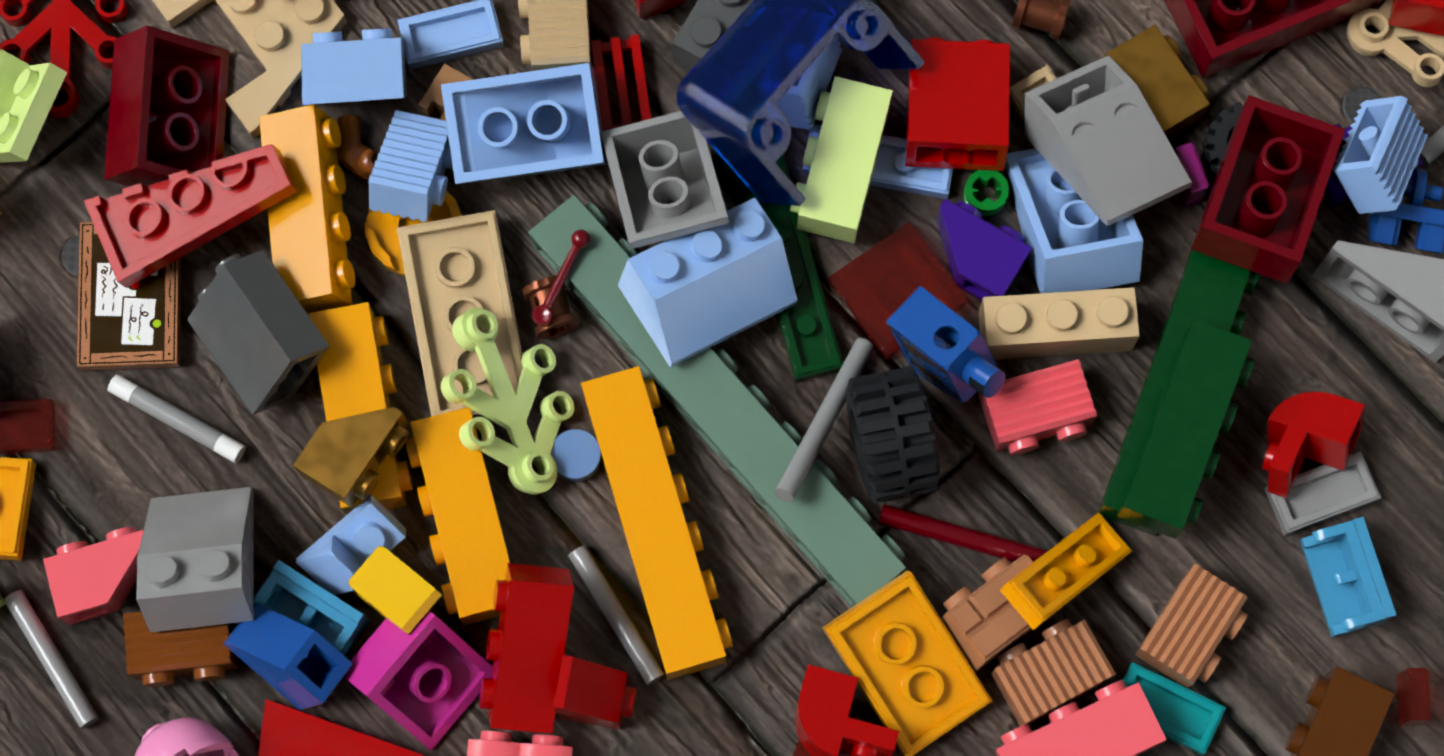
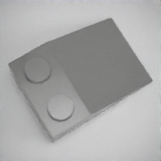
(663, 179)
(1392, 288)
(197, 560)

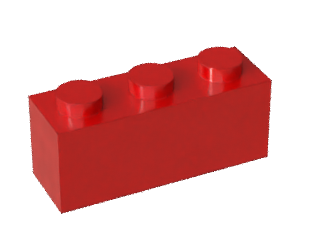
(527, 647)

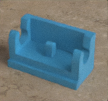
(1347, 577)
(312, 606)

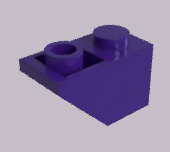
(979, 255)

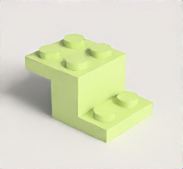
(24, 103)

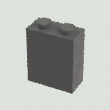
(257, 331)

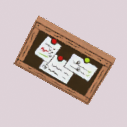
(122, 324)

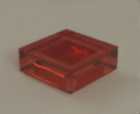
(1413, 696)

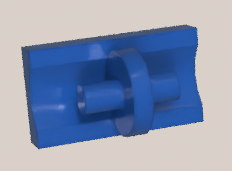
(1385, 226)

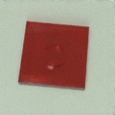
(886, 277)

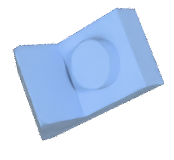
(349, 544)

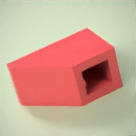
(93, 577)

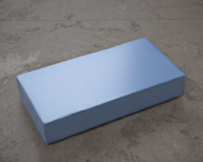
(450, 33)

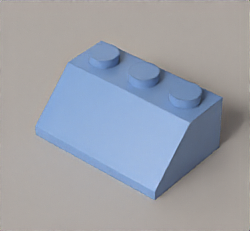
(710, 283)

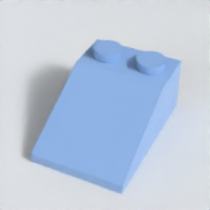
(524, 124)
(1066, 237)

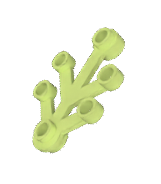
(508, 406)

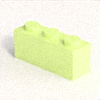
(842, 158)

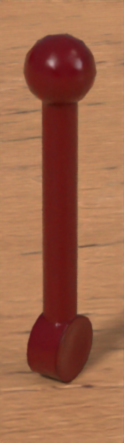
(542, 314)

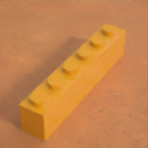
(654, 522)

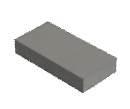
(1324, 495)

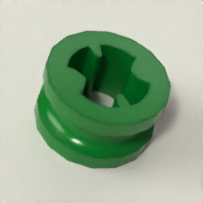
(984, 178)

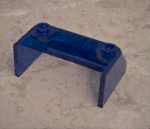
(754, 64)

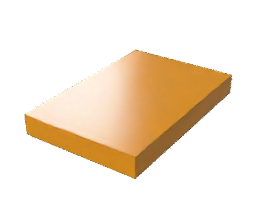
(907, 663)

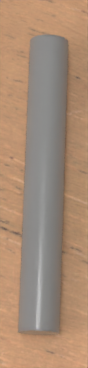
(616, 615)
(51, 659)

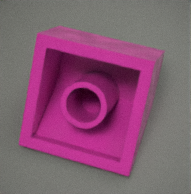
(420, 676)

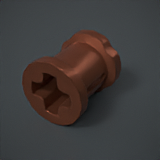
(1042, 15)
(563, 320)

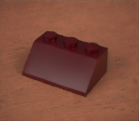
(164, 106)

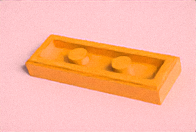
(1065, 571)

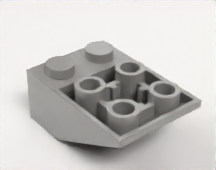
(1104, 140)

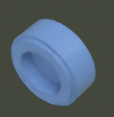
(576, 455)

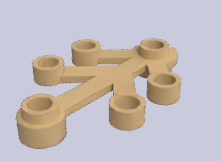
(1390, 43)

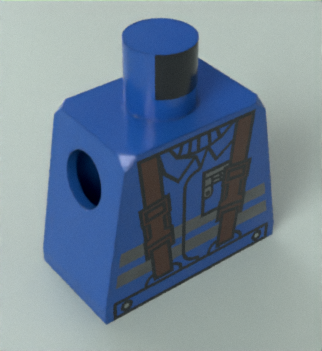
(957, 357)

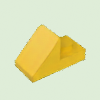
(393, 589)

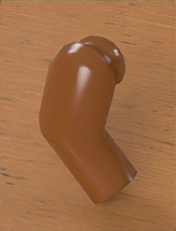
(352, 152)

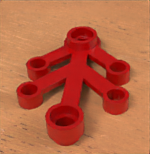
(60, 19)

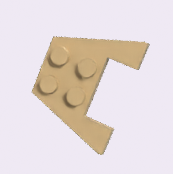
(274, 36)

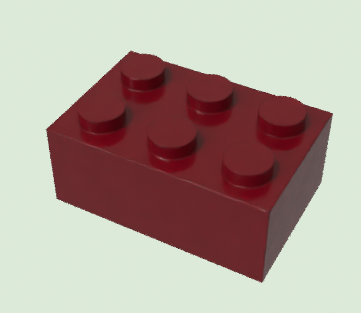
(1268, 189)

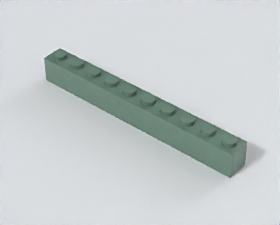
(725, 415)

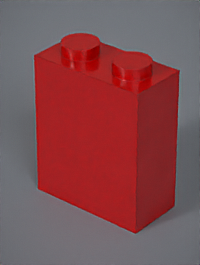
(958, 105)

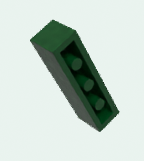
(1185, 429)

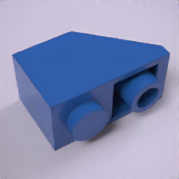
(289, 657)

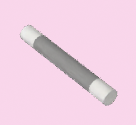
(176, 418)

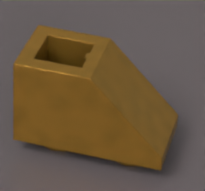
(350, 450)

